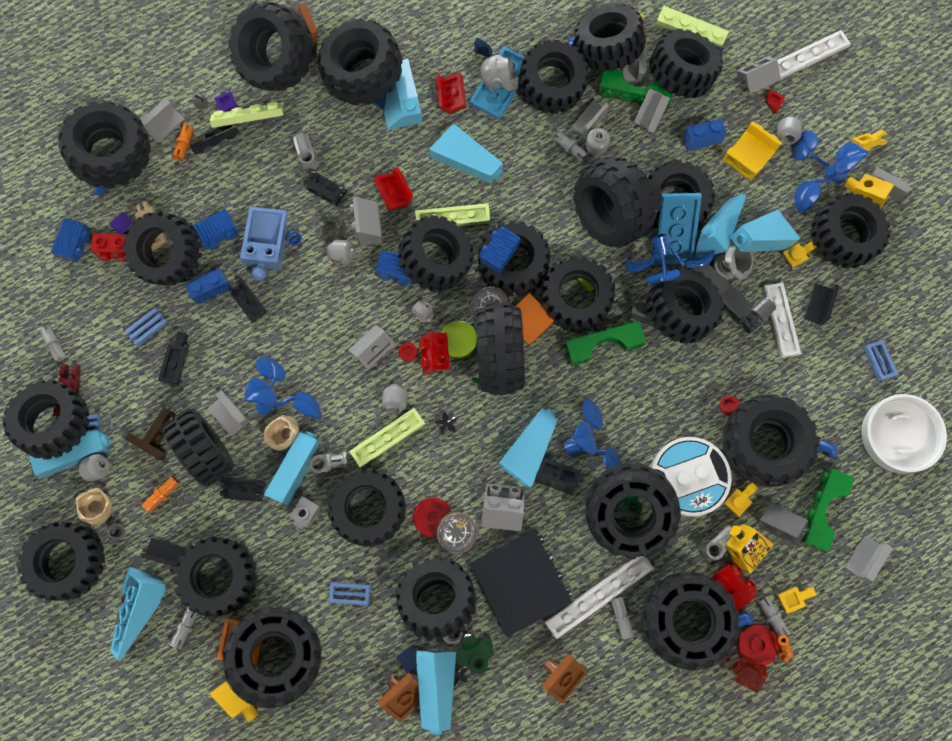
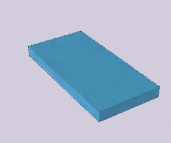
(497, 103)
(680, 222)

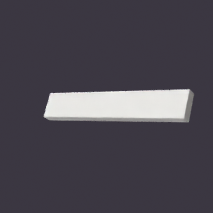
(812, 53)
(598, 596)

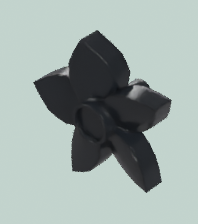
(446, 423)
(459, 674)

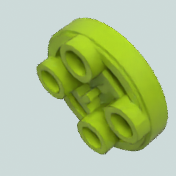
(461, 339)

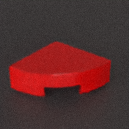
(774, 100)

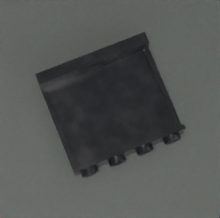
(521, 582)

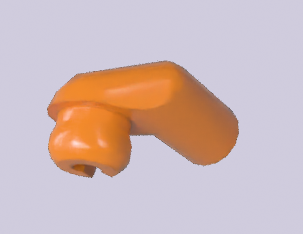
(785, 647)

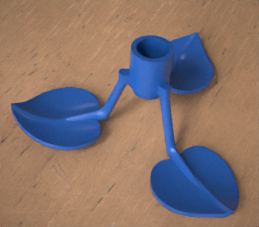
(846, 159)
(661, 247)
(259, 391)
(583, 438)

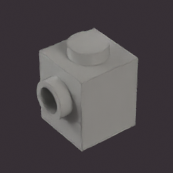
(305, 513)

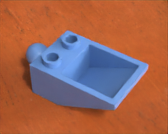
(264, 235)

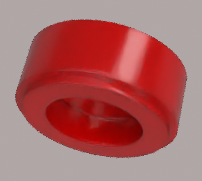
(408, 352)
(728, 405)

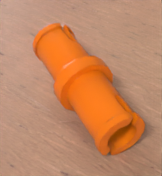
(182, 142)
(160, 494)

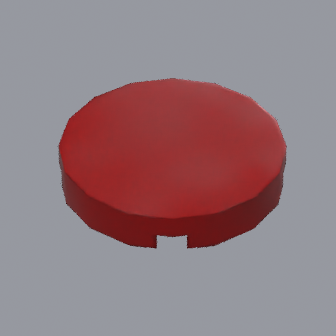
(425, 522)
(757, 638)

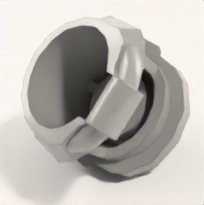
(499, 73)
(733, 263)

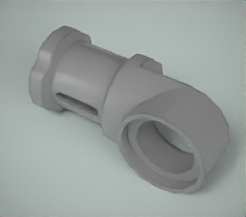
(423, 311)
(330, 462)

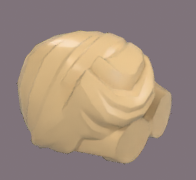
(281, 433)
(93, 507)

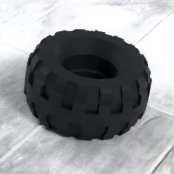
(250, 42)
(352, 44)
(96, 123)
(615, 201)
(500, 349)
(793, 425)
(629, 481)
(659, 628)
(279, 690)

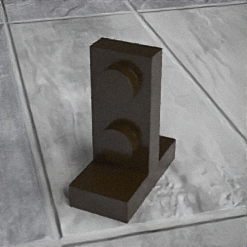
(154, 435)

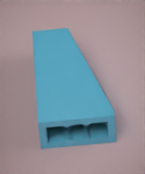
(465, 154)
(765, 234)
(92, 443)
(527, 452)
(293, 469)
(436, 686)

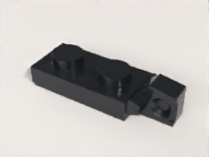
(213, 138)
(174, 360)

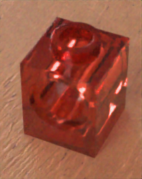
(750, 673)

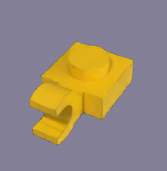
(868, 140)
(797, 255)
(739, 501)
(793, 599)

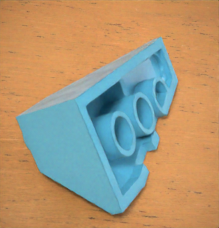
(402, 103)
(720, 227)
(140, 602)

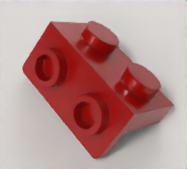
(451, 93)
(394, 189)
(108, 246)
(434, 352)
(736, 584)

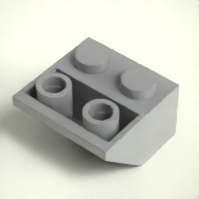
(366, 221)
(503, 507)

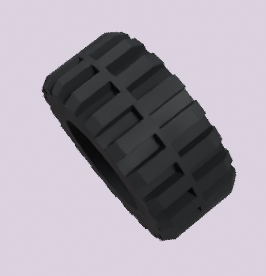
(626, 35)
(559, 56)
(685, 63)
(686, 177)
(867, 220)
(450, 239)
(139, 249)
(530, 277)
(577, 317)
(676, 322)
(28, 406)
(198, 447)
(345, 492)
(37, 552)
(430, 574)
(189, 576)

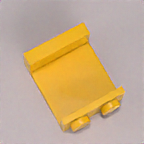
(752, 151)

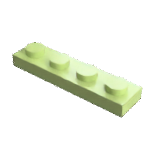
(676, 20)
(241, 115)
(461, 215)
(387, 437)

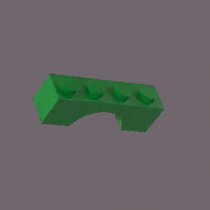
(615, 86)
(627, 336)
(833, 485)

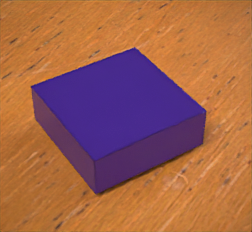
(226, 102)
(121, 223)

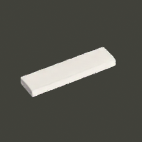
(782, 321)

